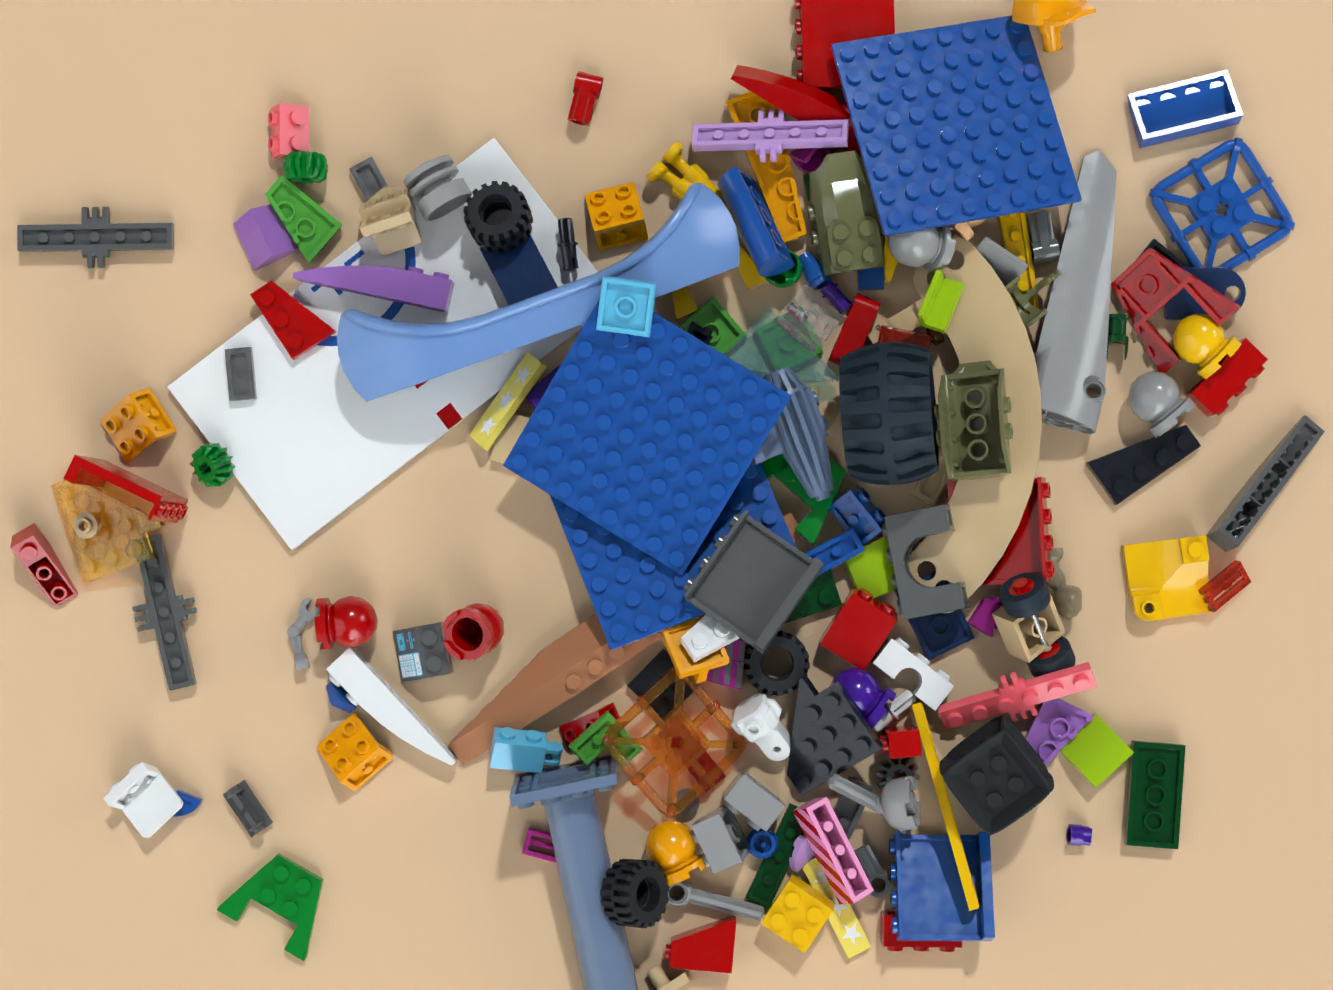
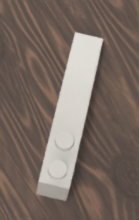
(384, 704)

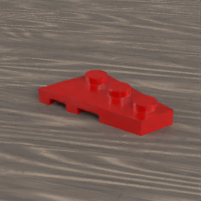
(290, 320)

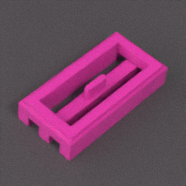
(531, 831)

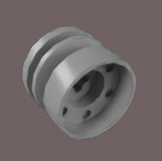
(435, 184)

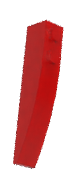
(795, 98)

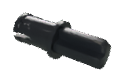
(567, 244)

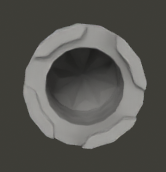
(923, 247)
(1157, 400)

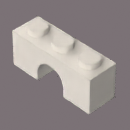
(932, 685)

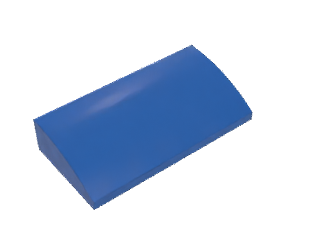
(1184, 109)

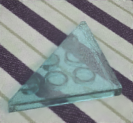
(771, 348)

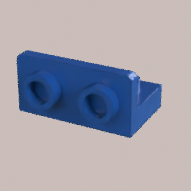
(858, 512)

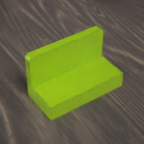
(940, 303)

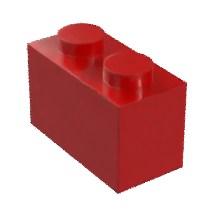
(901, 742)

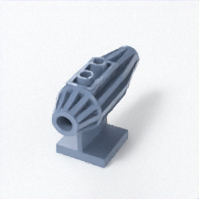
(800, 436)

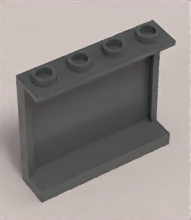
(752, 581)

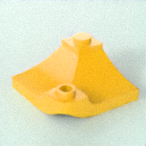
(1167, 576)

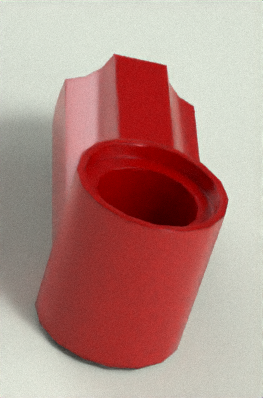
(586, 92)

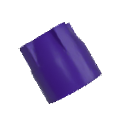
(1078, 835)

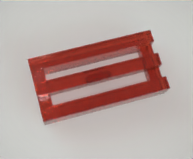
(1222, 582)

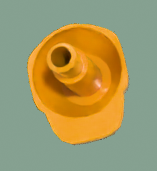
(1050, 17)

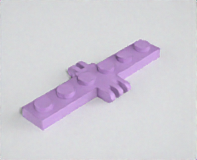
(770, 135)

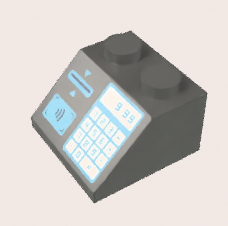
(422, 652)

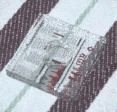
(808, 318)

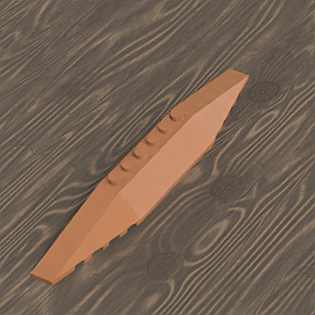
(552, 679)

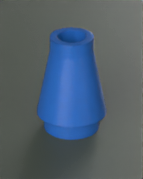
(813, 272)

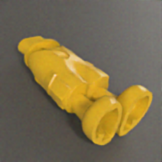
(691, 174)

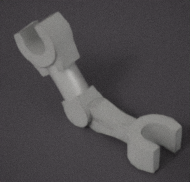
(294, 631)

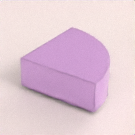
(801, 854)

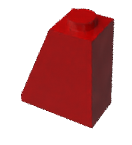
(704, 947)

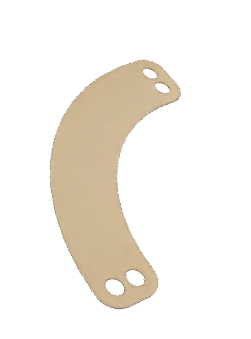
(987, 509)

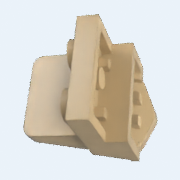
(390, 220)

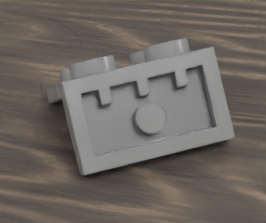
(1002, 261)

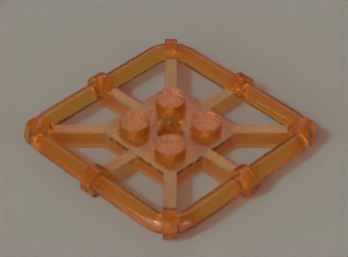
(659, 738)

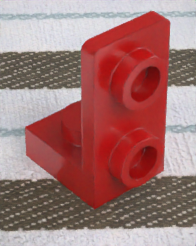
(576, 727)

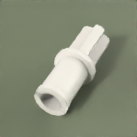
(895, 709)

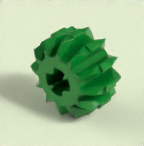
(305, 167)
(212, 465)

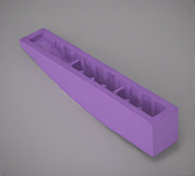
(386, 283)

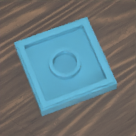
(626, 306)

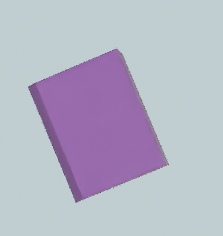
(264, 236)

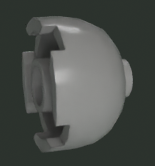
(900, 803)

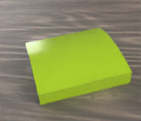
(872, 569)
(1096, 751)

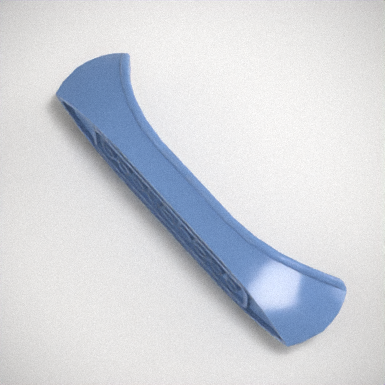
(394, 355)

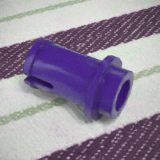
(836, 297)

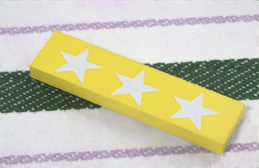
(507, 401)
(842, 917)

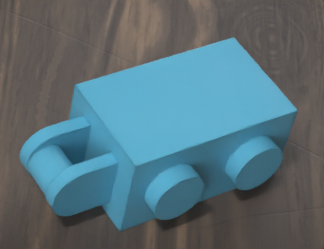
(522, 750)

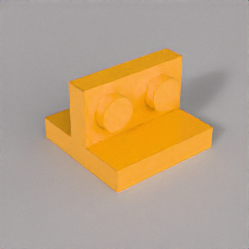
(682, 661)

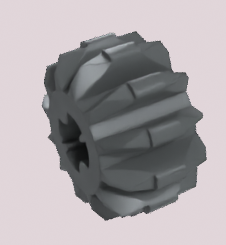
(898, 765)

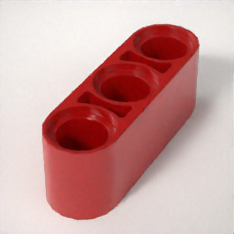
(855, 327)

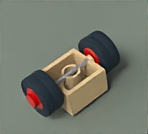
(1032, 625)

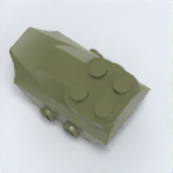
(844, 216)
(974, 422)

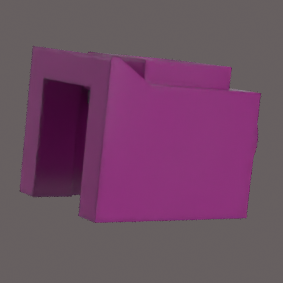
(809, 158)
(982, 616)

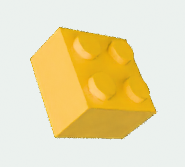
(798, 913)

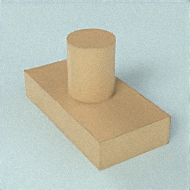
(662, 982)

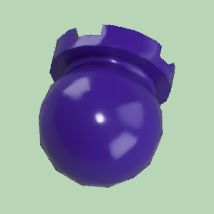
(865, 693)

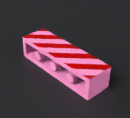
(833, 850)

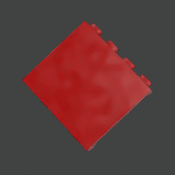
(836, 22)
(95, 472)
(1031, 543)

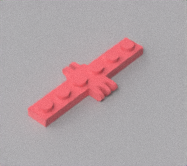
(1017, 696)

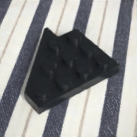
(826, 735)

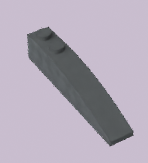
(1264, 485)

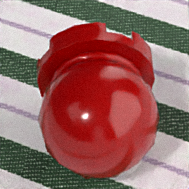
(347, 621)
(473, 631)

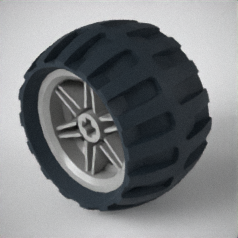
(888, 413)

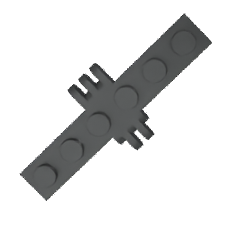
(95, 237)
(165, 614)

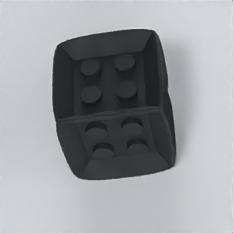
(996, 775)

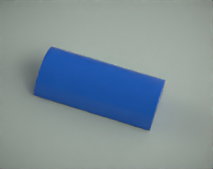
(755, 223)

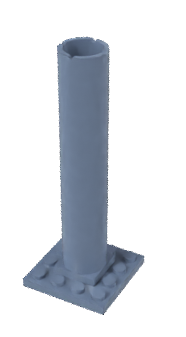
(582, 863)

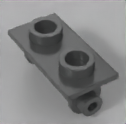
(247, 808)

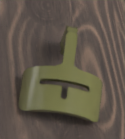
(1023, 300)

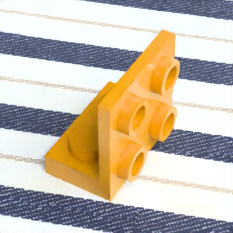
(616, 216)
(137, 423)
(353, 753)

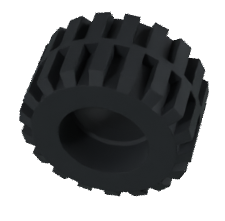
(486, 202)
(787, 683)
(634, 893)

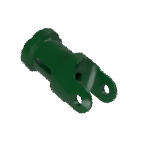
(1117, 331)

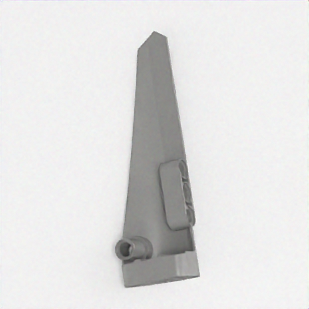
(1075, 328)

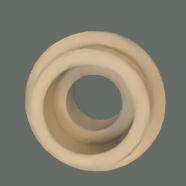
(92, 522)

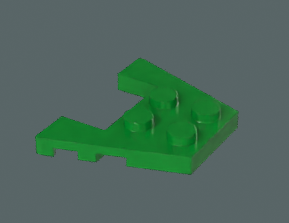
(812, 523)
(286, 891)

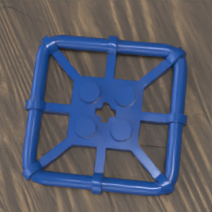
(1226, 193)

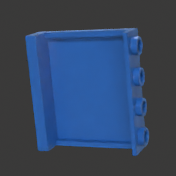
(930, 891)

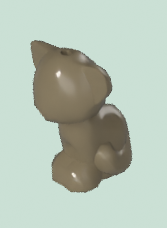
(1065, 597)

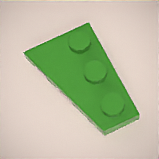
(303, 218)

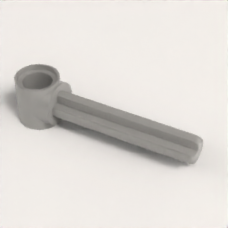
(856, 794)
(716, 902)

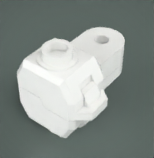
(759, 722)

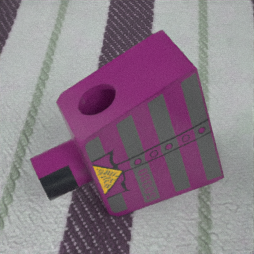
(732, 673)

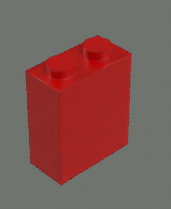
(859, 628)

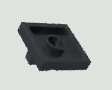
(651, 675)

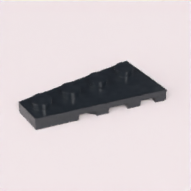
(1135, 466)

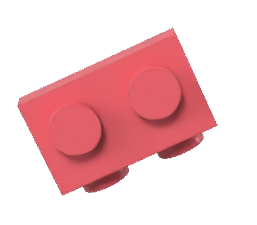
(288, 129)

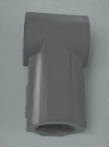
(1043, 245)
(872, 868)

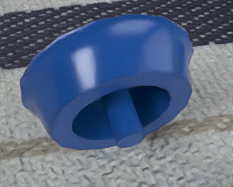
(762, 843)

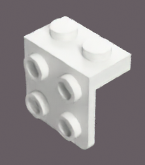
(145, 798)

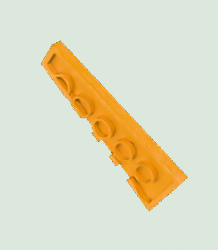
(773, 178)

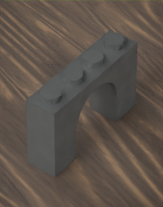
(903, 533)

